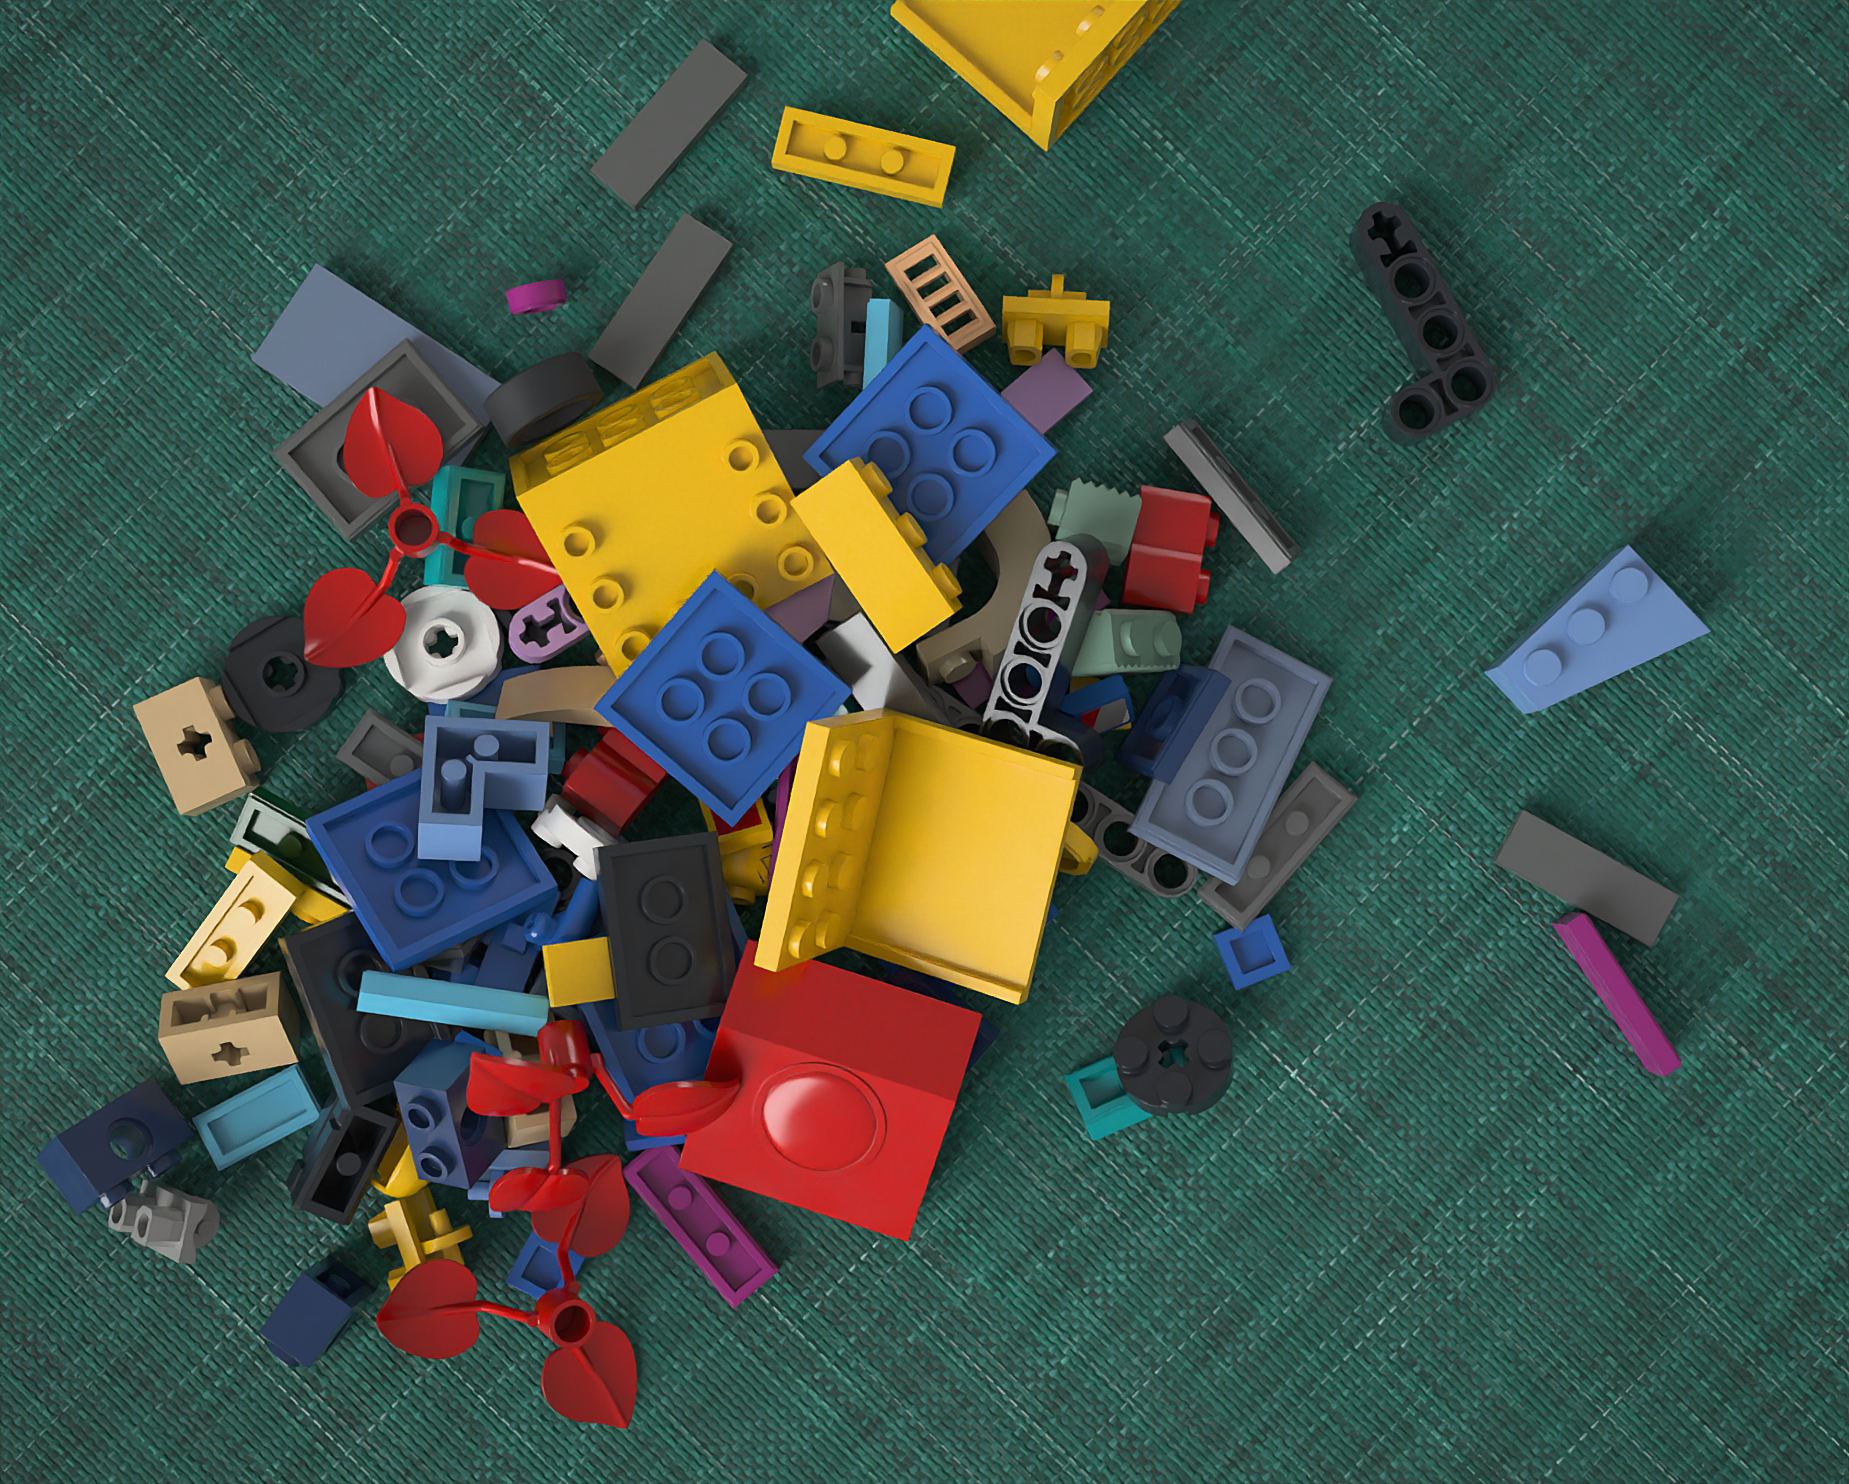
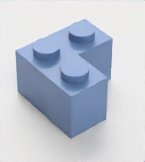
(472, 768)

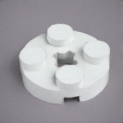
(473, 660)
(559, 827)

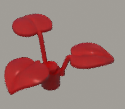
(387, 451)
(519, 1086)
(595, 1366)

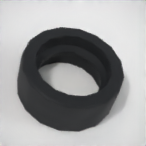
(543, 399)

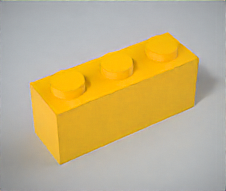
(878, 552)

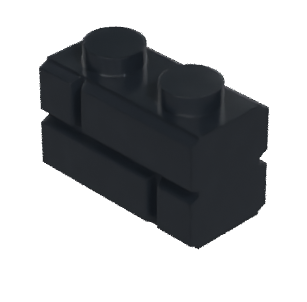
(342, 1157)

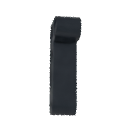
(1409, 316)
(1050, 653)

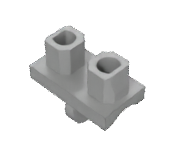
(167, 1220)

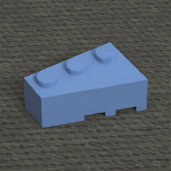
(1596, 631)

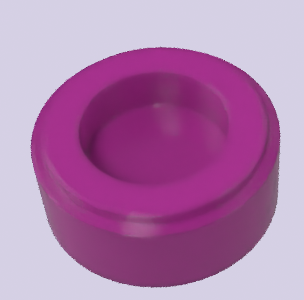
(537, 297)

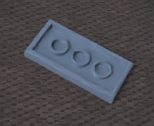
(339, 333)
(1239, 760)

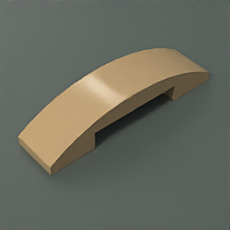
(556, 696)

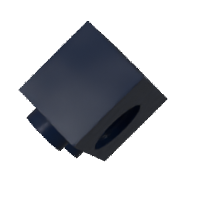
(444, 1134)
(87, 1167)
(316, 1312)

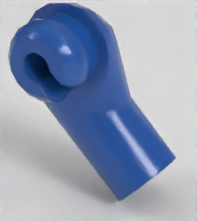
(567, 925)

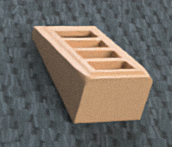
(964, 338)

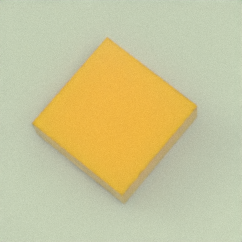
(578, 972)

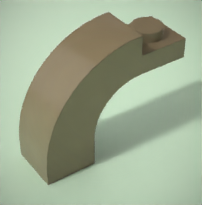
(1010, 549)

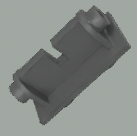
(839, 299)

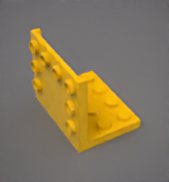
(1035, 56)
(658, 498)
(919, 851)

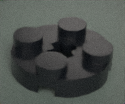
(251, 667)
(1176, 1089)

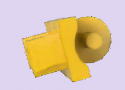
(1058, 320)
(419, 1232)

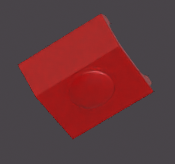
(835, 1092)

